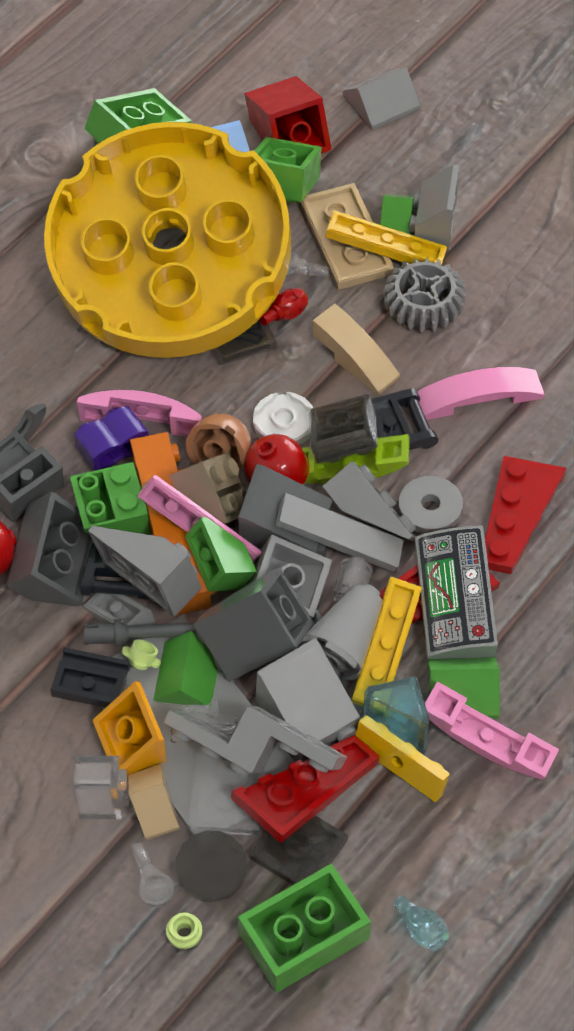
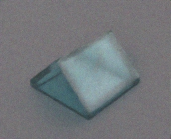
(400, 709)

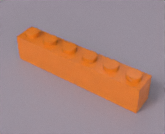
(158, 457)

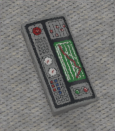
(456, 593)

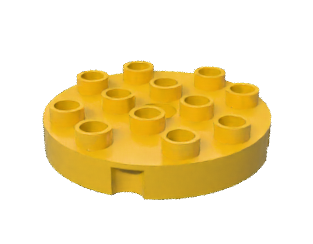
(179, 296)

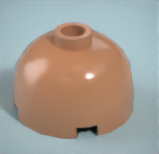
(216, 436)

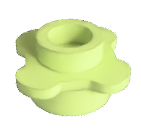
(142, 654)

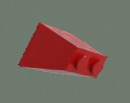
(289, 113)

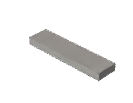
(339, 532)

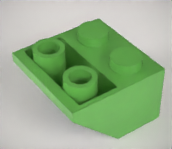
(110, 499)

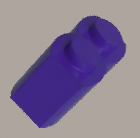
(108, 440)

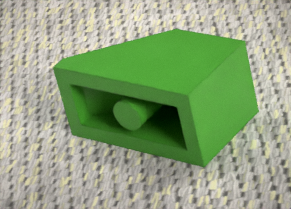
(219, 556)

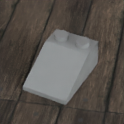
(150, 565)

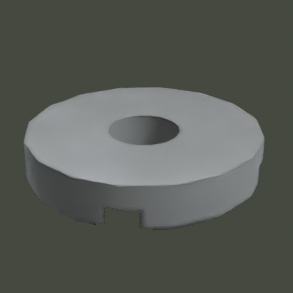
(435, 490)

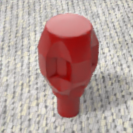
(286, 306)

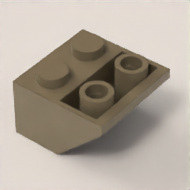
(213, 486)

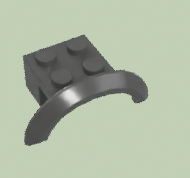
(26, 471)

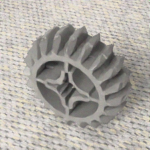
(422, 303)

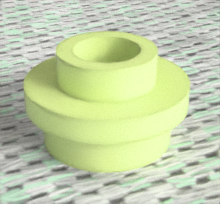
(180, 921)

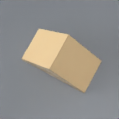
(152, 802)

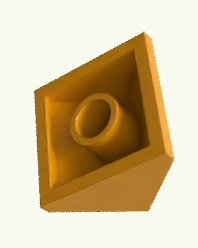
(131, 731)

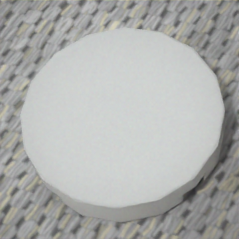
(284, 416)

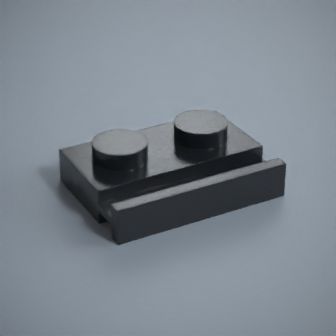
(89, 678)

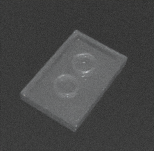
(211, 796)

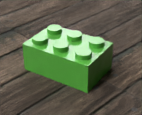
(304, 927)

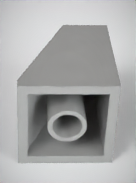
(308, 695)

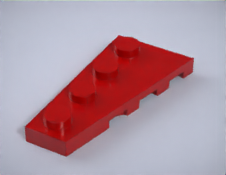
(517, 509)

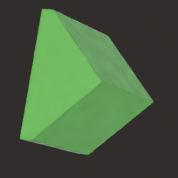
(186, 672)
(473, 678)

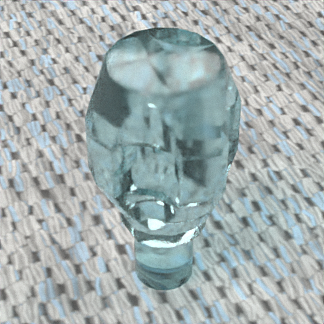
(423, 924)

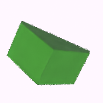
(397, 212)

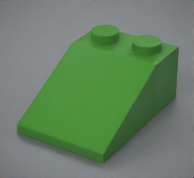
(128, 111)

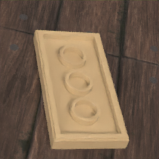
(346, 263)

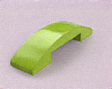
(387, 458)

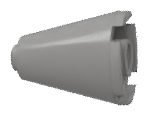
(348, 629)

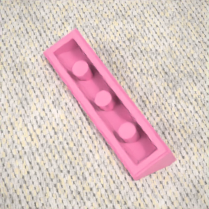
(182, 510)

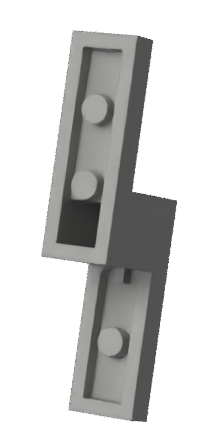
(254, 741)

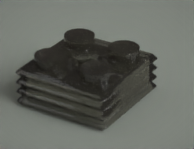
(343, 429)

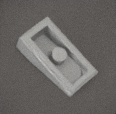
(113, 606)

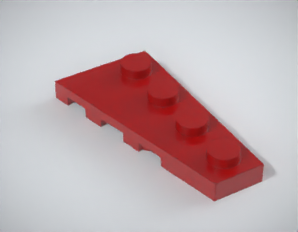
(299, 793)

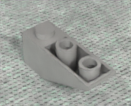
(359, 497)

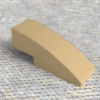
(354, 349)

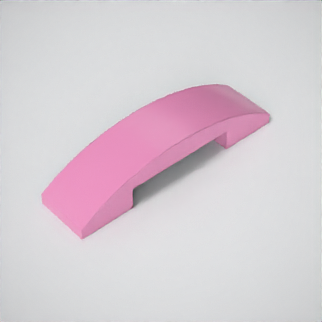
(477, 387)
(144, 405)
(486, 736)

